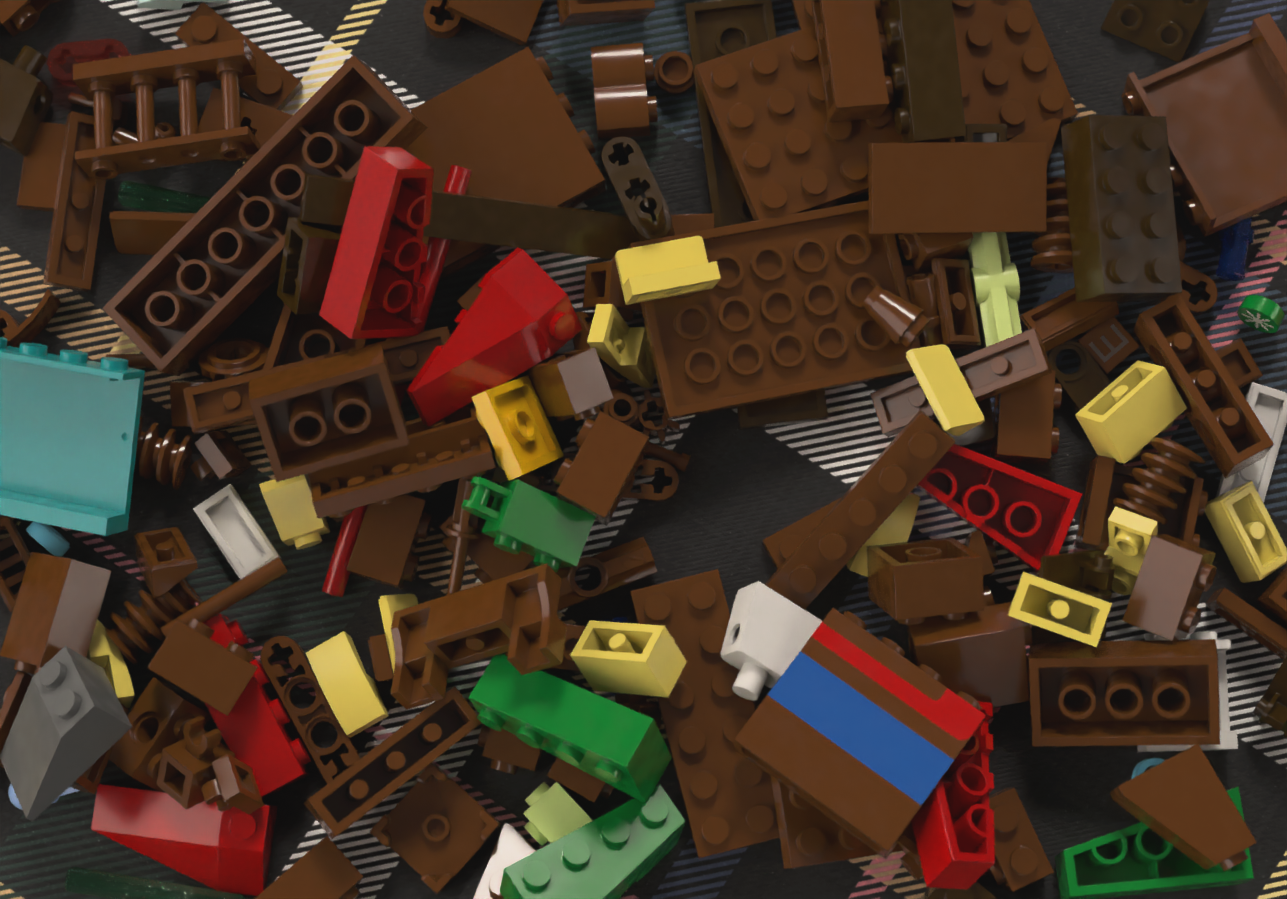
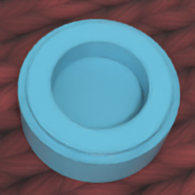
(48, 538)

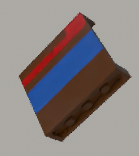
(859, 730)

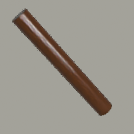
(232, 594)

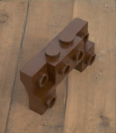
(475, 624)

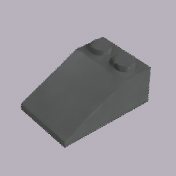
(61, 729)

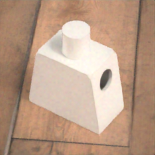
(764, 637)

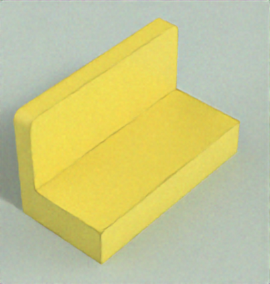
(665, 270)

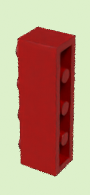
(256, 724)

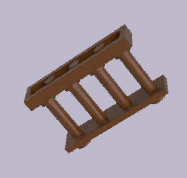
(158, 70)

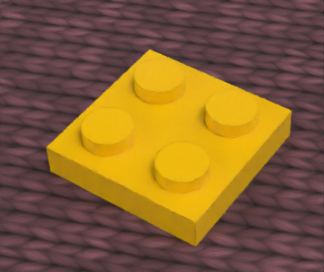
(517, 427)

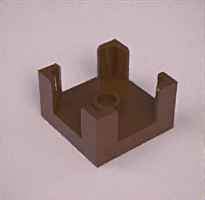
(436, 828)

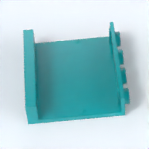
(68, 437)

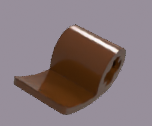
(33, 325)

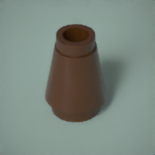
(896, 316)

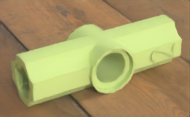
(994, 287)

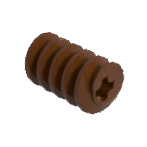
(1054, 244)
(162, 455)
(1159, 480)
(146, 621)

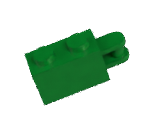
(530, 522)

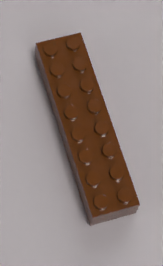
(238, 236)

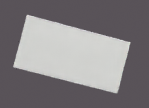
(236, 531)

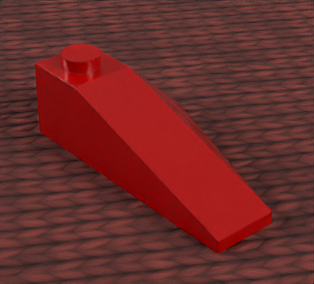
(208, 845)

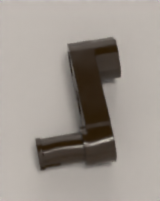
(647, 216)

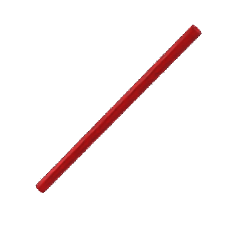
(430, 273)

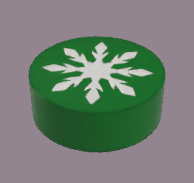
(1261, 313)

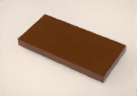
(957, 187)

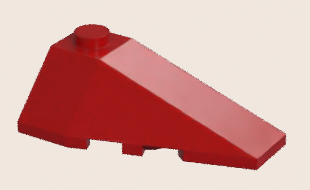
(507, 330)

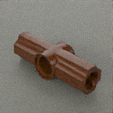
(615, 568)

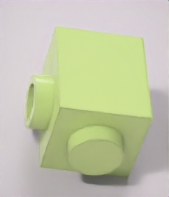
(553, 813)

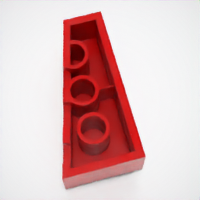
(1004, 502)
(955, 821)

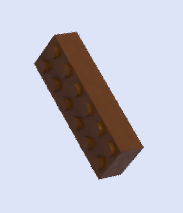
(722, 790)

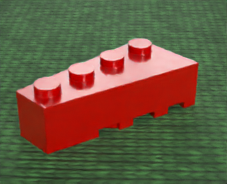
(381, 248)

